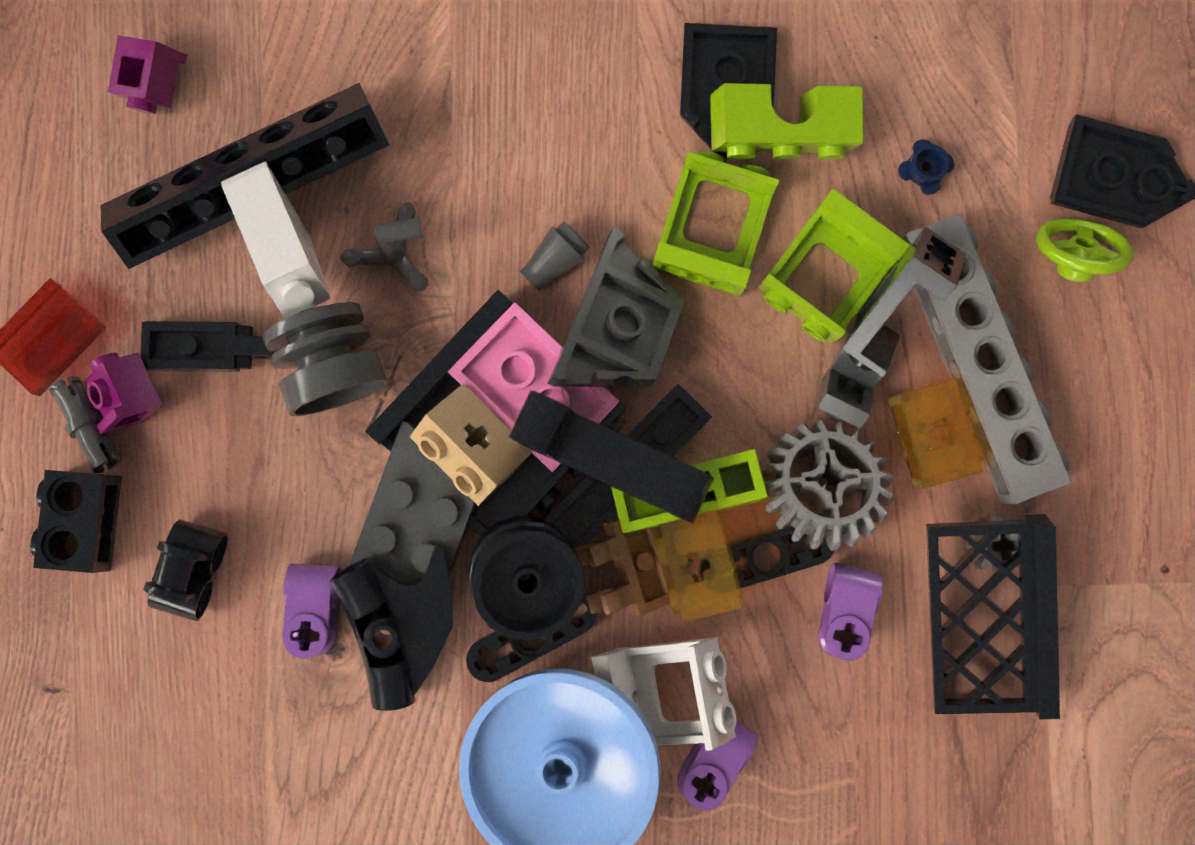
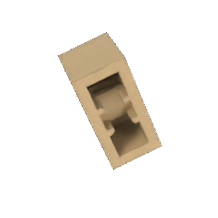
(469, 444)

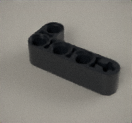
(610, 457)

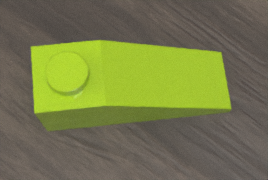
(735, 485)

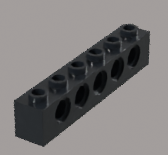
(192, 197)

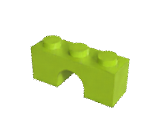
(747, 123)

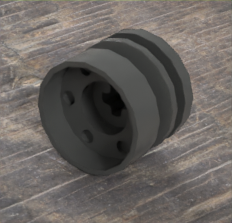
(321, 349)

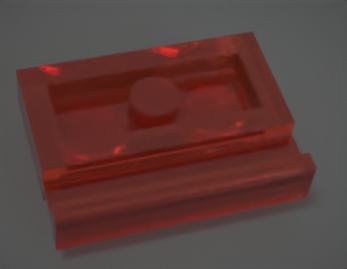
(46, 337)

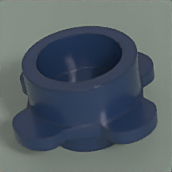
(935, 157)

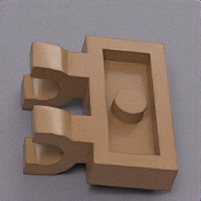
(638, 567)

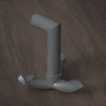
(391, 252)

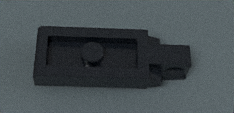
(200, 346)

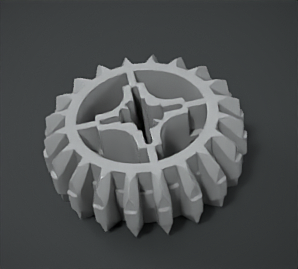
(862, 477)

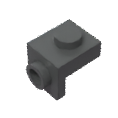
(847, 391)

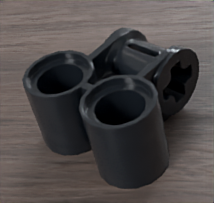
(186, 569)

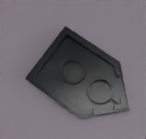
(722, 56)
(1118, 174)

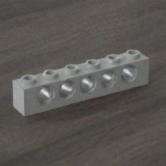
(958, 346)

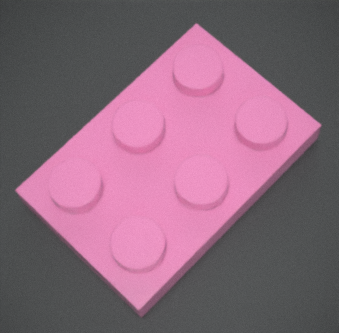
(519, 358)

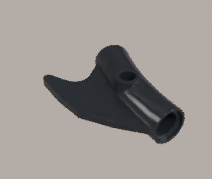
(414, 614)

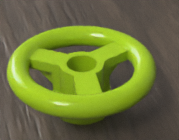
(1082, 255)

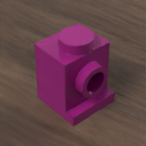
(144, 73)
(121, 391)

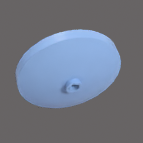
(513, 772)

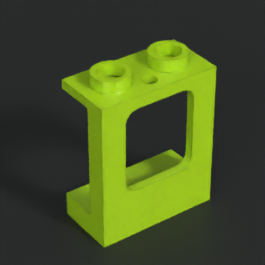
(853, 238)
(700, 263)

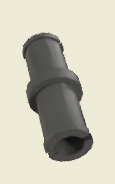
(83, 423)

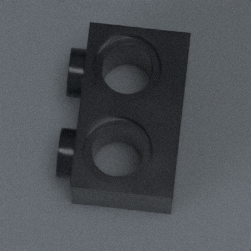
(90, 523)

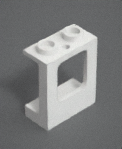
(634, 674)

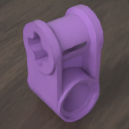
(849, 599)
(310, 603)
(721, 766)

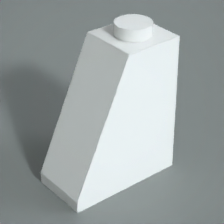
(276, 240)

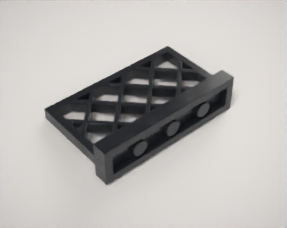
(1037, 615)

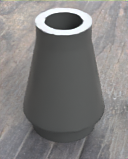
(555, 255)

